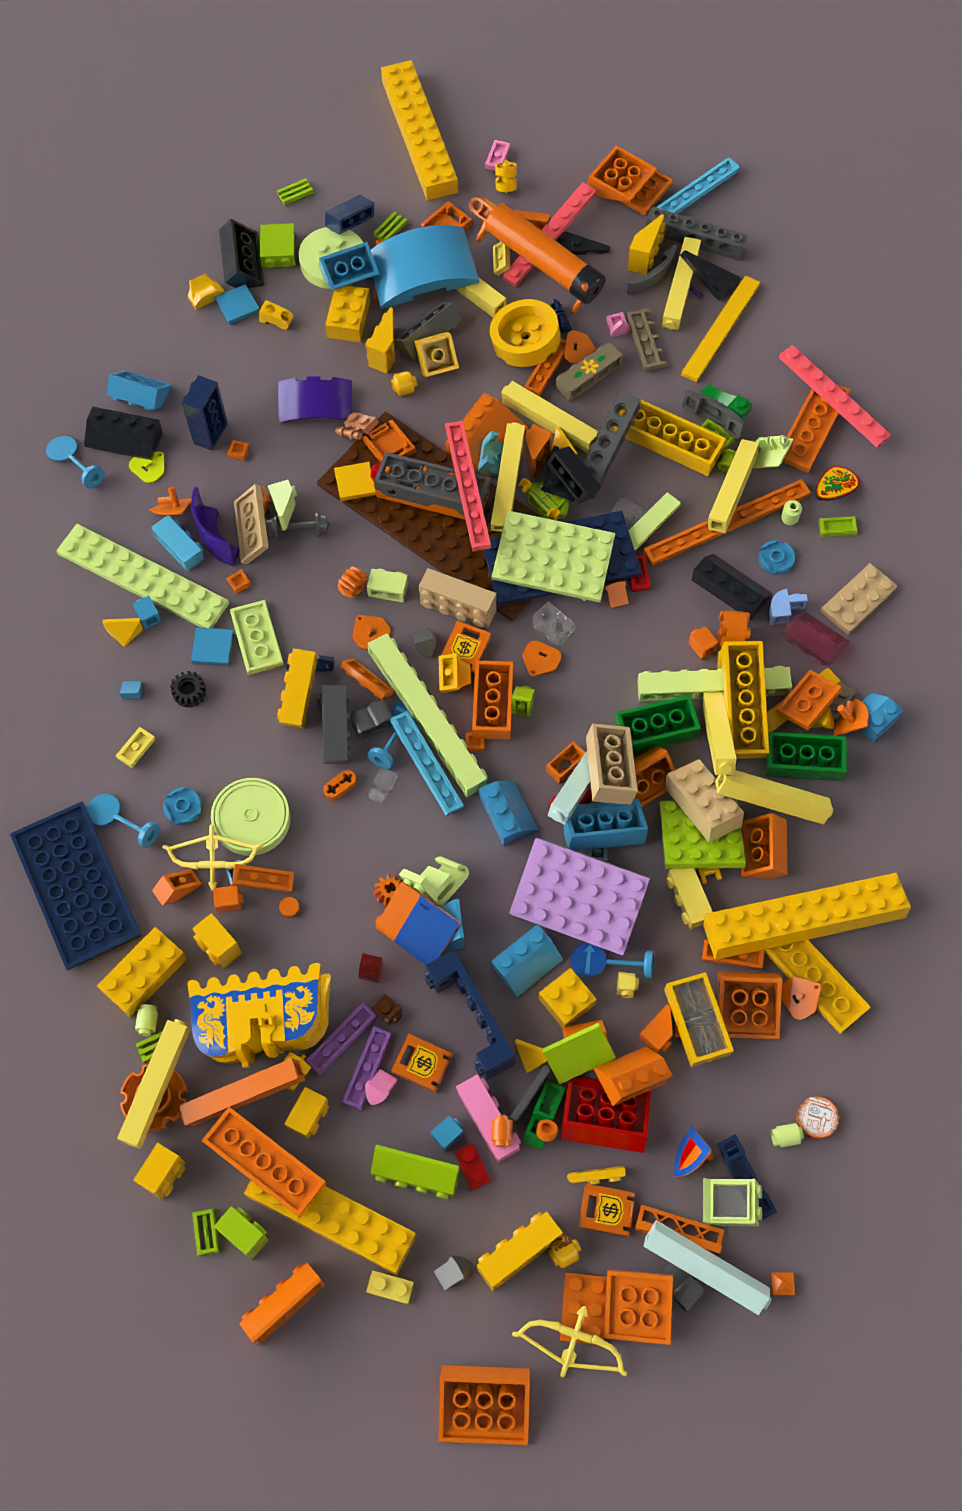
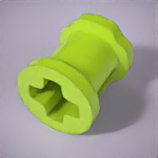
(727, 458)

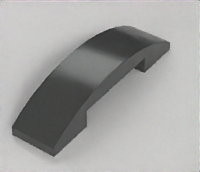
(642, 283)
(714, 410)

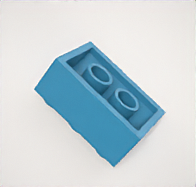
(348, 266)
(138, 389)
(507, 811)
(526, 961)

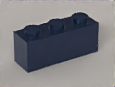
(349, 214)

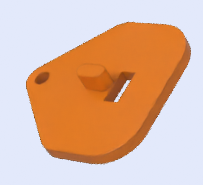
(583, 348)
(367, 626)
(538, 663)
(805, 993)

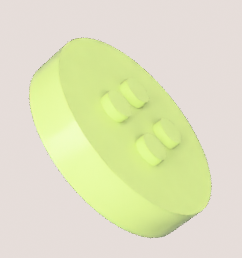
(319, 244)
(251, 813)

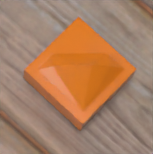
(782, 1283)

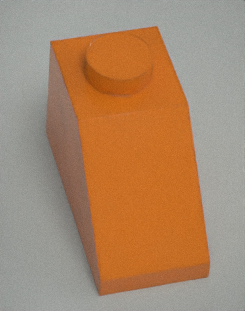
(176, 886)
(658, 1031)

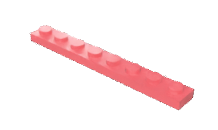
(554, 229)
(835, 396)
(467, 486)

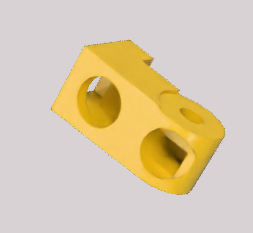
(275, 315)

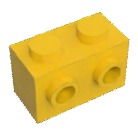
(307, 1113)

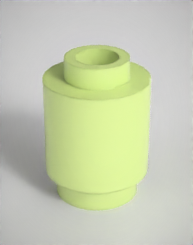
(791, 512)
(146, 1020)
(787, 1135)

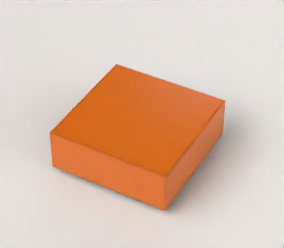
(238, 450)
(239, 581)
(474, 745)

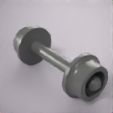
(320, 523)

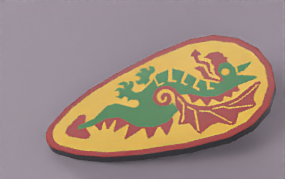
(836, 483)

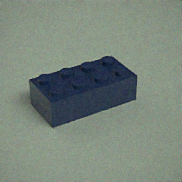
(204, 412)

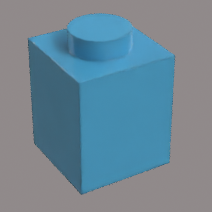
(147, 612)
(447, 1132)

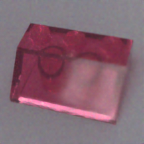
(815, 638)

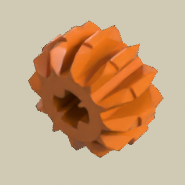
(352, 582)
(384, 886)

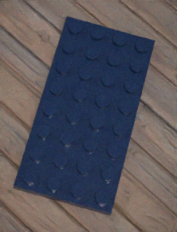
(622, 562)
(75, 885)

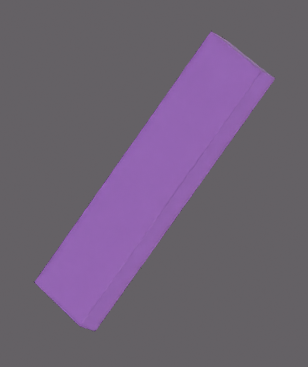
(341, 1038)
(367, 1067)

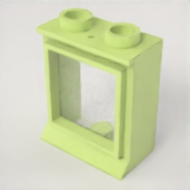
(731, 1202)

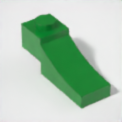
(738, 404)
(545, 1109)

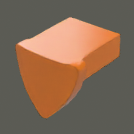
(616, 593)

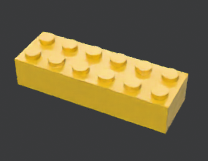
(675, 438)
(745, 697)

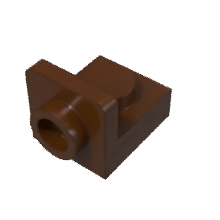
(387, 1010)

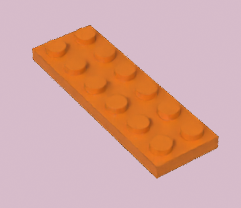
(810, 431)
(264, 1162)

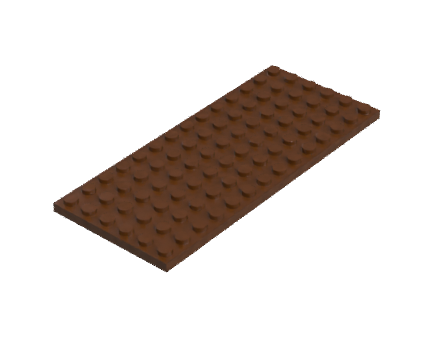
(430, 535)

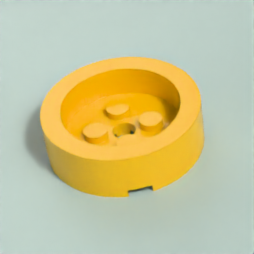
(516, 321)

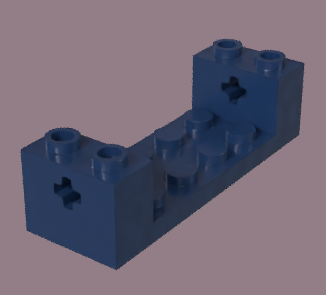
(450, 970)

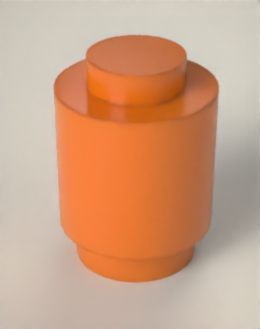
(502, 1131)

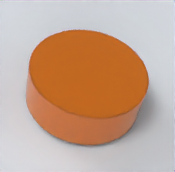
(289, 907)
(547, 1130)

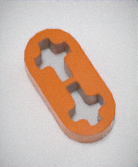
(337, 781)

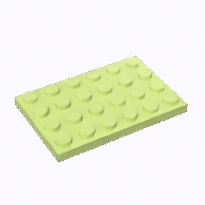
(553, 556)

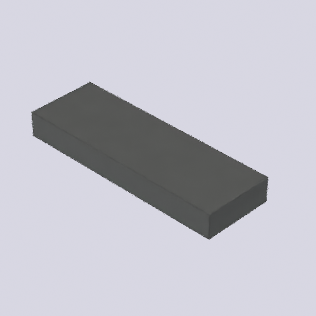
(530, 1095)

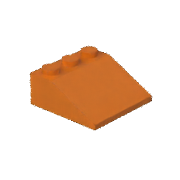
(620, 175)
(750, 1004)

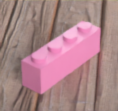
(483, 1110)

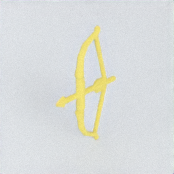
(212, 845)
(568, 1355)

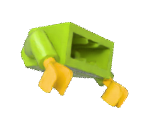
(546, 504)

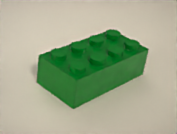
(660, 723)
(806, 756)

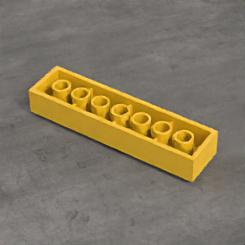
(348, 1226)

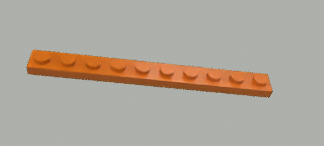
(742, 516)

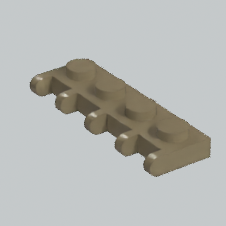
(645, 340)

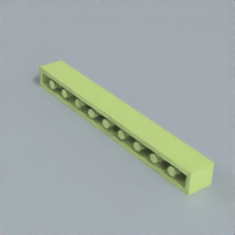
(427, 715)

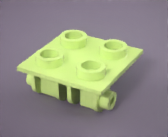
(772, 451)

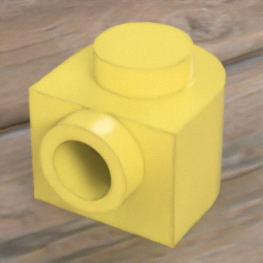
(627, 984)

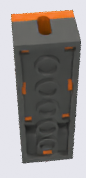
(422, 484)

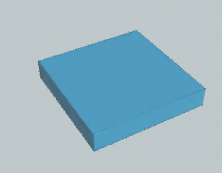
(237, 304)
(212, 646)

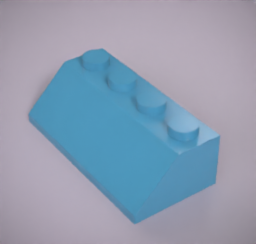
(605, 826)

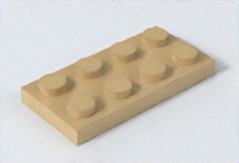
(251, 524)
(858, 598)

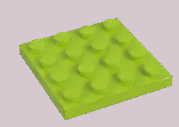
(688, 848)

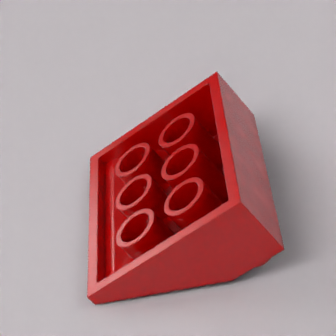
(594, 1120)

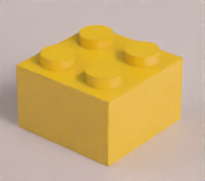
(436, 354)
(217, 941)
(567, 998)
(160, 1171)

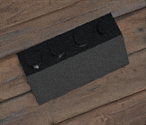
(240, 255)
(122, 433)
(730, 585)

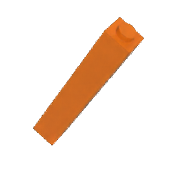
(242, 1092)

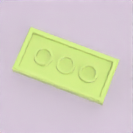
(256, 637)

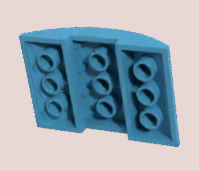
(422, 263)

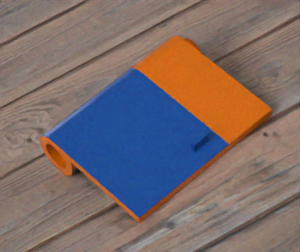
(417, 924)

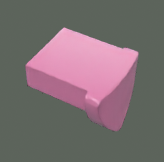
(617, 324)
(379, 1087)

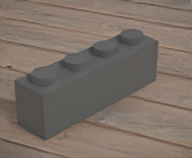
(439, 320)
(335, 724)

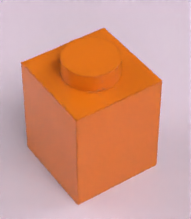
(703, 642)
(227, 899)

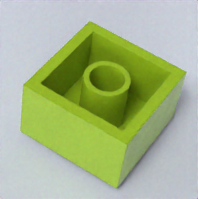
(239, 1231)

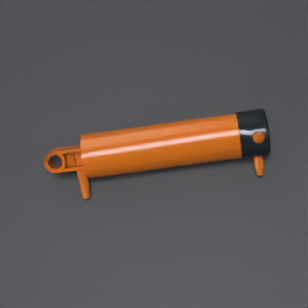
(540, 250)

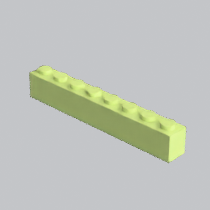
(671, 685)

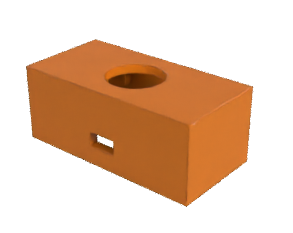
(571, 753)

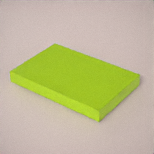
(579, 1053)

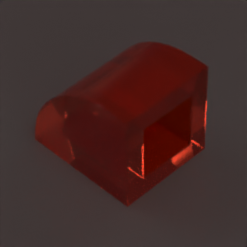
(370, 968)

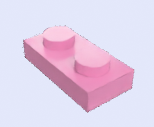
(497, 154)

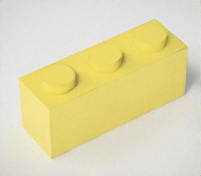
(689, 896)

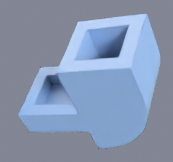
(782, 605)

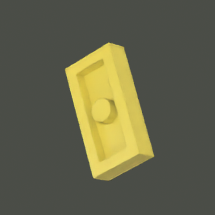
(501, 258)
(135, 747)
(390, 1287)

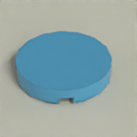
(776, 557)
(182, 806)

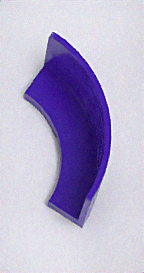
(314, 398)
(206, 523)

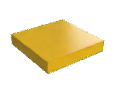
(354, 481)

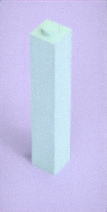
(571, 792)
(708, 1268)

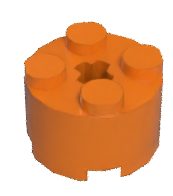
(733, 627)

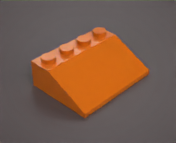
(484, 417)
(484, 1405)

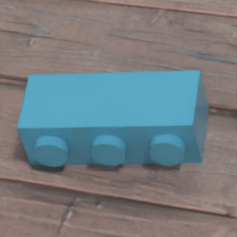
(178, 542)

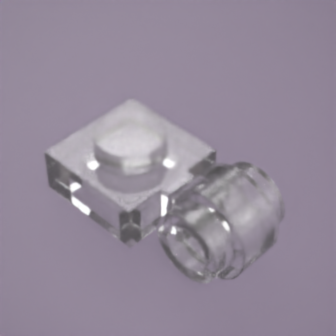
(383, 782)

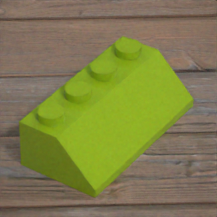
(414, 1171)

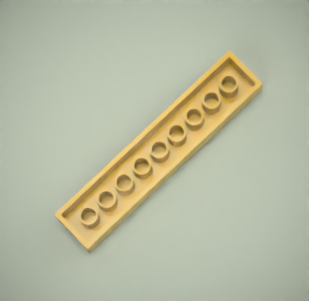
(419, 130)
(805, 916)

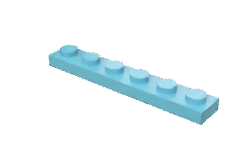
(700, 186)
(426, 763)

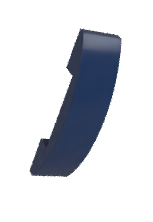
(740, 1168)

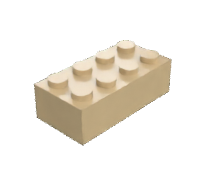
(457, 598)
(611, 764)
(697, 795)

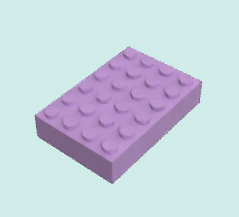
(579, 896)

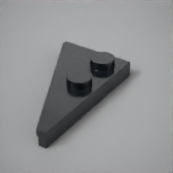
(580, 245)
(713, 277)
(553, 484)

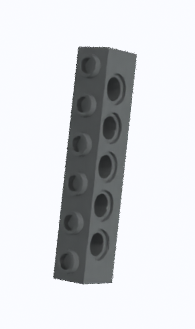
(712, 237)
(622, 402)

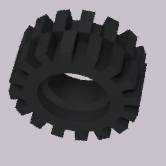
(183, 680)

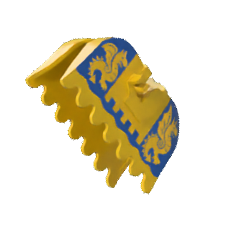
(259, 1015)

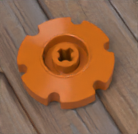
(169, 1106)

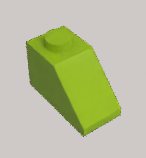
(523, 701)

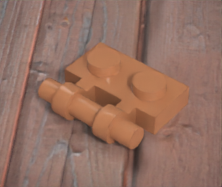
(356, 426)

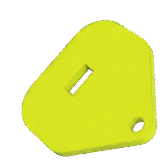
(154, 466)

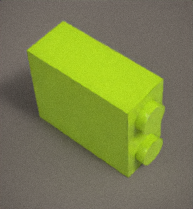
(277, 245)

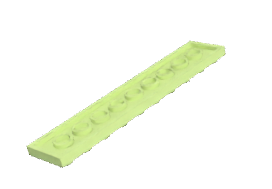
(143, 577)

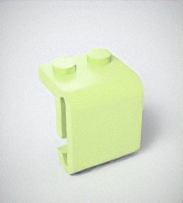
(435, 883)

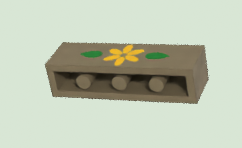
(588, 371)

